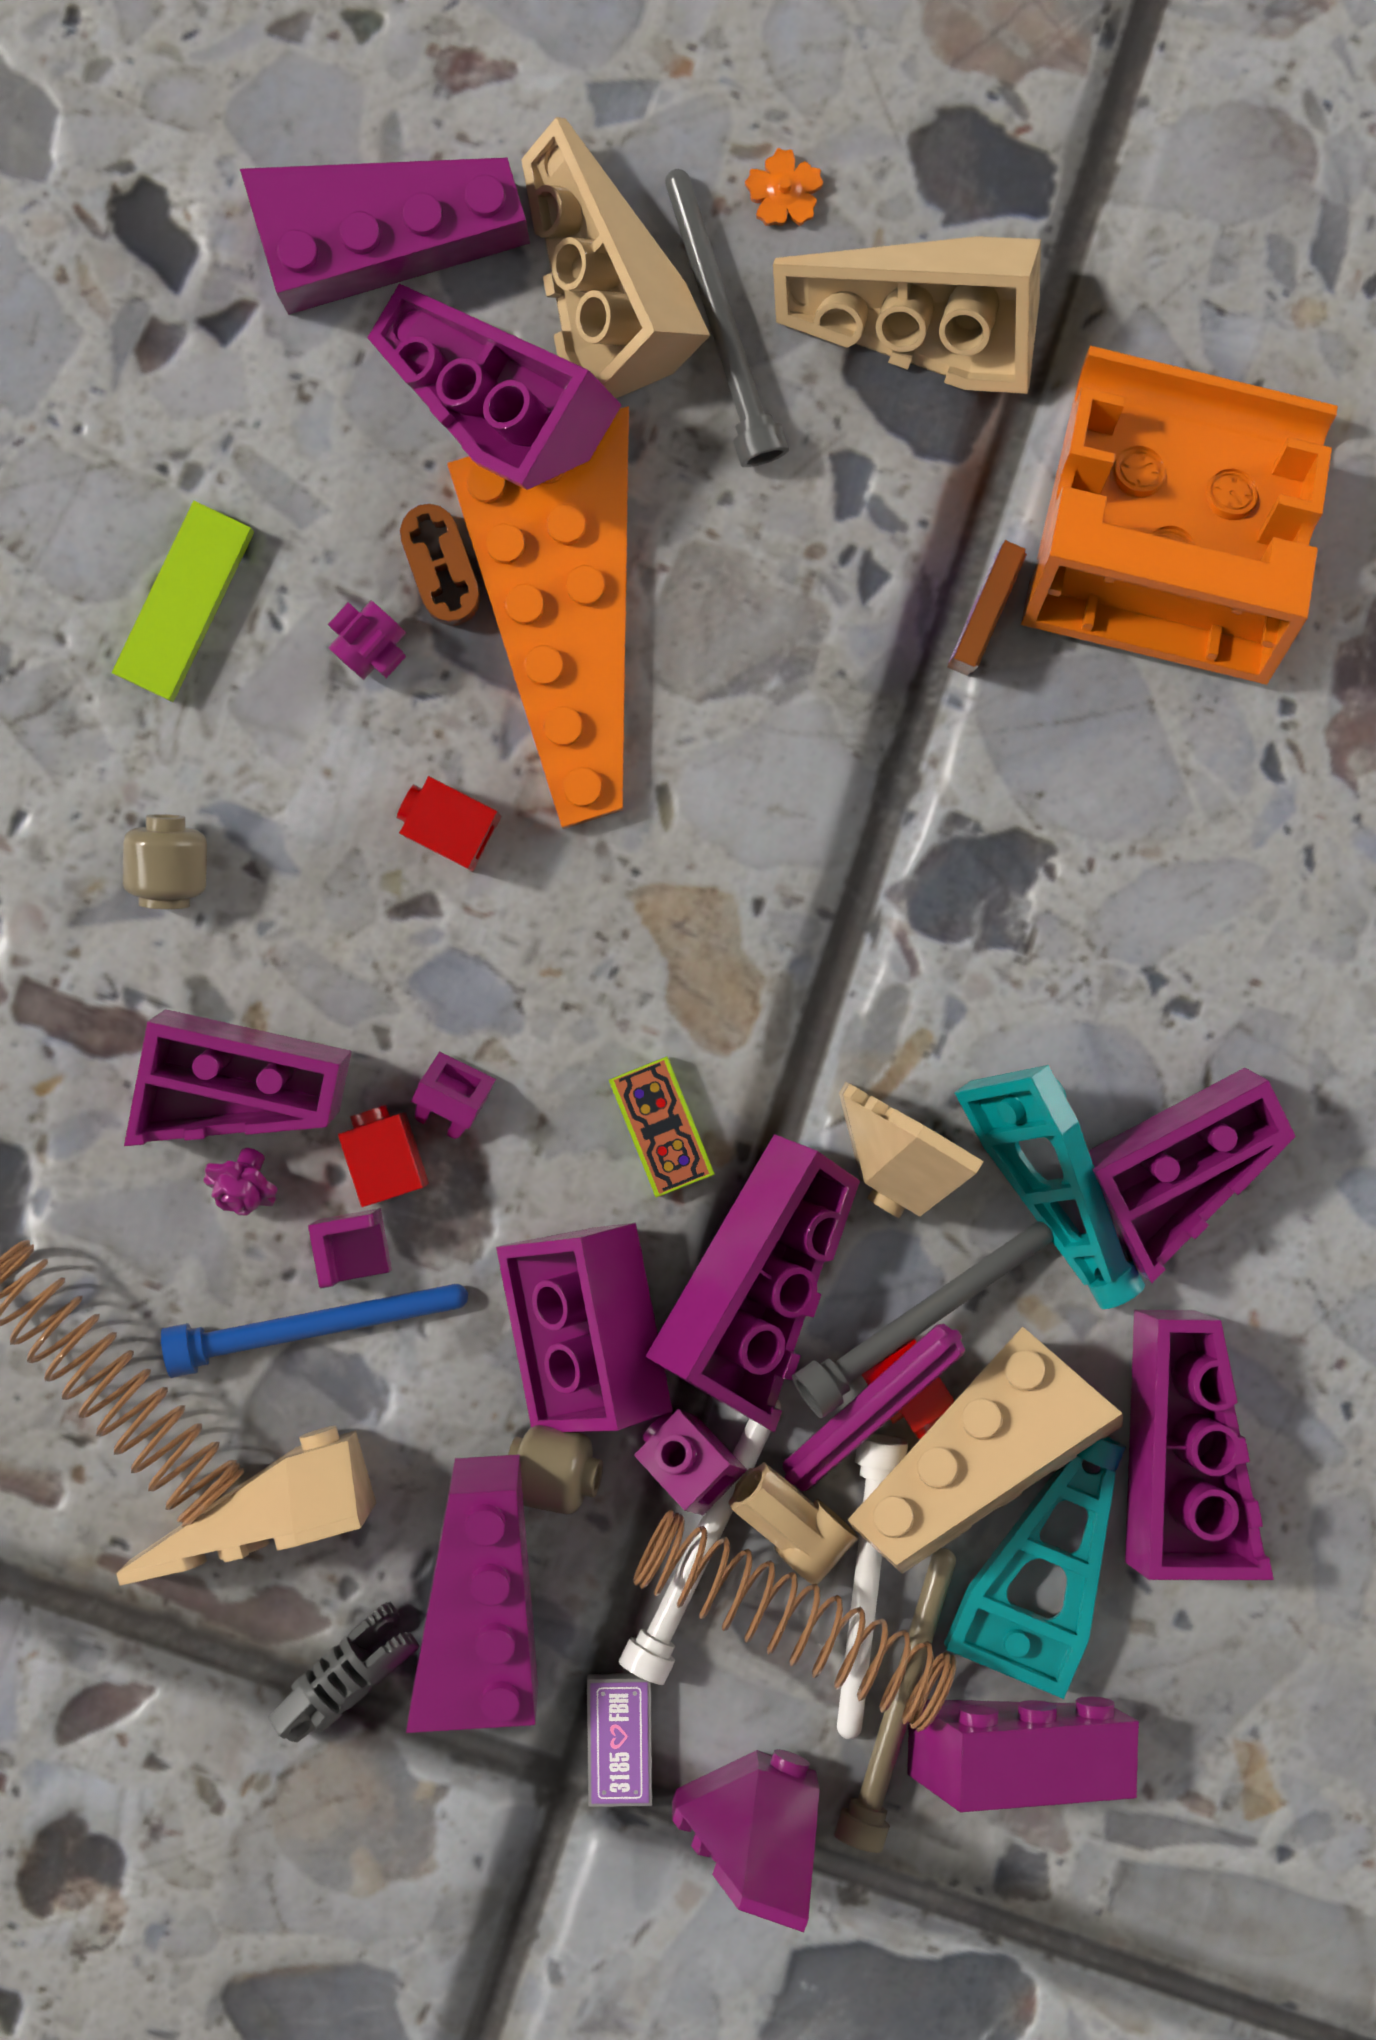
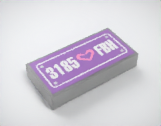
(619, 1740)

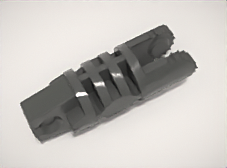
(343, 1676)

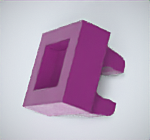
(452, 1092)

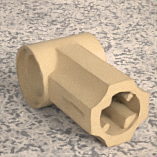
(803, 1531)

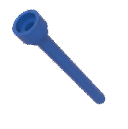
(189, 1348)

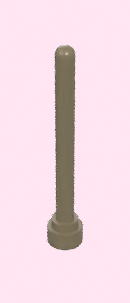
(864, 1821)

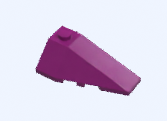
(495, 393)
(759, 1830)

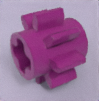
(367, 640)

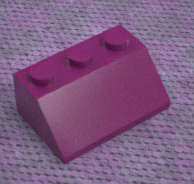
(584, 1329)

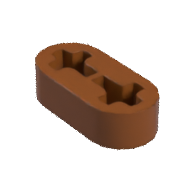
(426, 569)

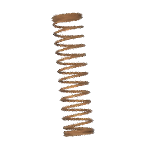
(9, 1264)
(913, 1710)

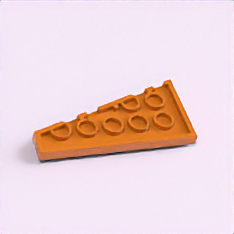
(560, 603)

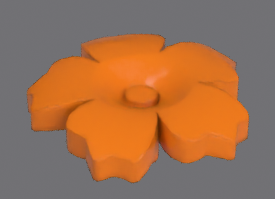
(784, 189)

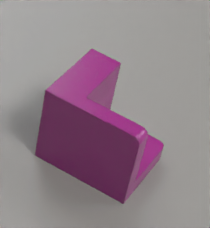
(349, 1247)

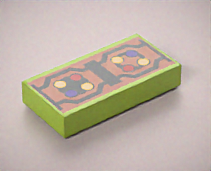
(661, 1126)

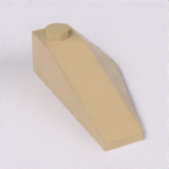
(901, 1157)
(295, 1500)

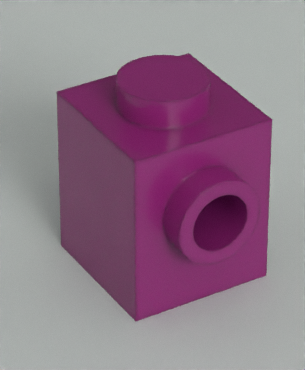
(688, 1461)

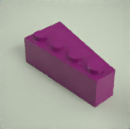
(379, 223)
(759, 1282)
(1187, 1460)
(479, 1620)

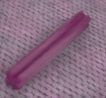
(874, 1406)

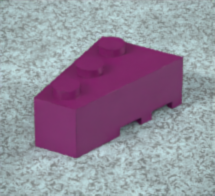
(230, 1079)
(1186, 1164)
(1026, 1753)

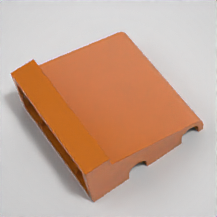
(1183, 517)

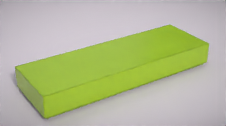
(183, 601)

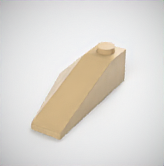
(614, 287)
(930, 304)

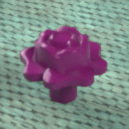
(240, 1184)

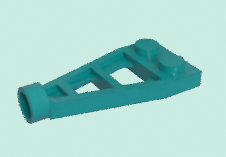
(1035, 1106)
(1020, 1641)

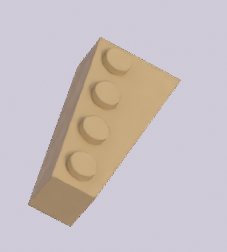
(989, 1446)

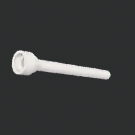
(877, 1459)
(651, 1651)

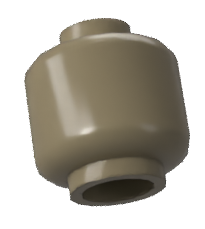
(164, 862)
(556, 1469)

